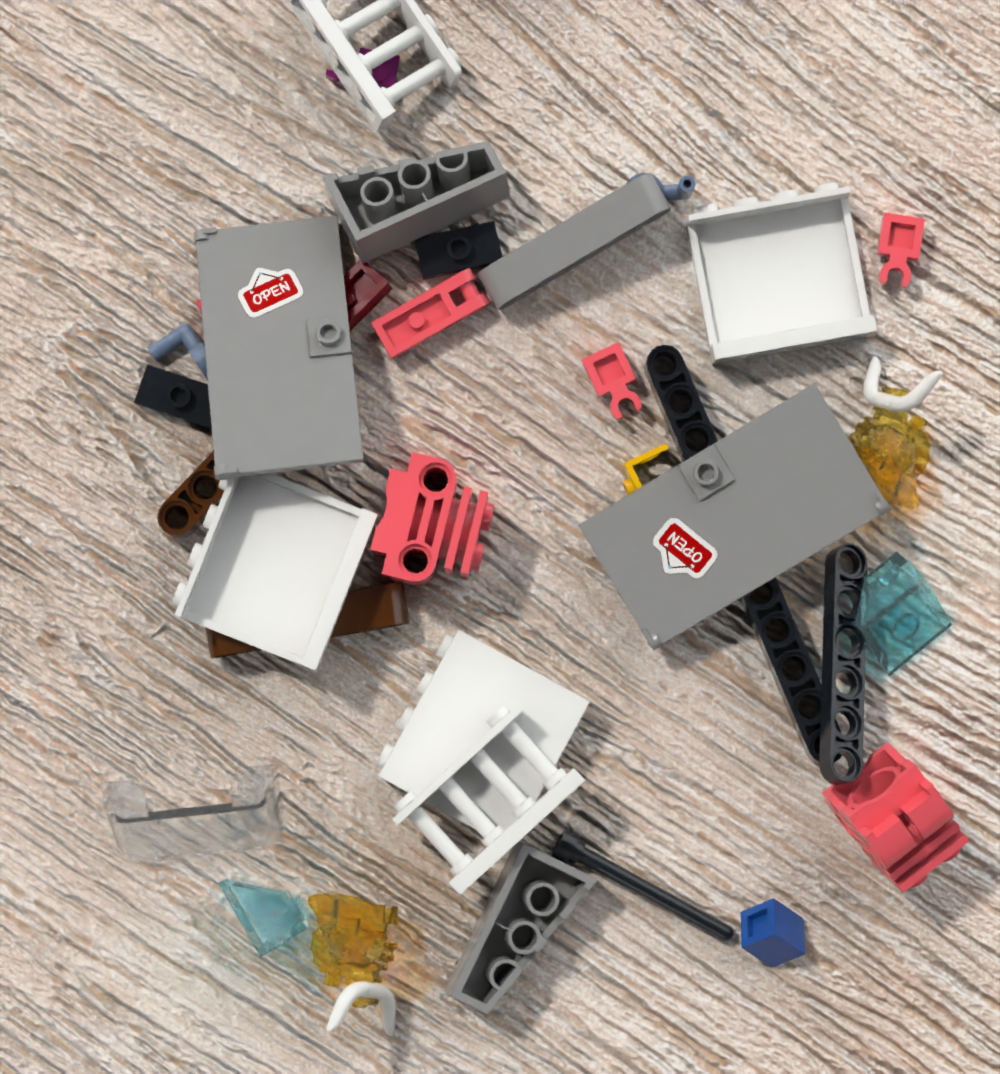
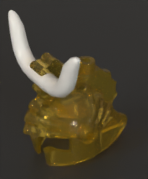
(887, 443)
(354, 945)

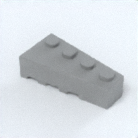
(416, 197)
(519, 917)

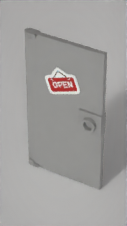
(277, 347)
(734, 516)

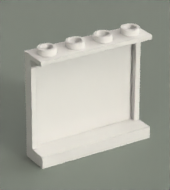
(779, 274)
(275, 566)
(454, 715)

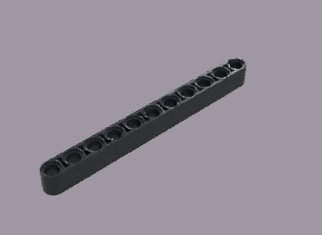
(758, 614)

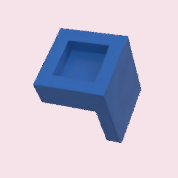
(772, 933)

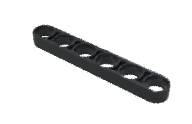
(835, 662)

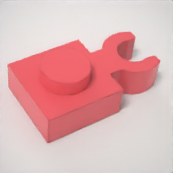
(899, 241)
(610, 374)

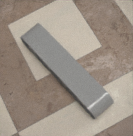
(574, 241)

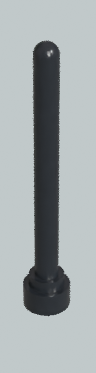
(573, 849)

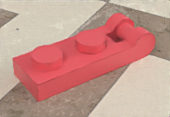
(429, 314)

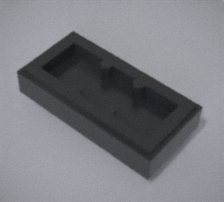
(458, 250)
(174, 396)

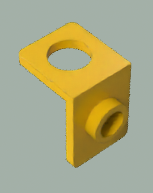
(633, 483)

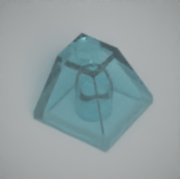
(898, 613)
(266, 912)

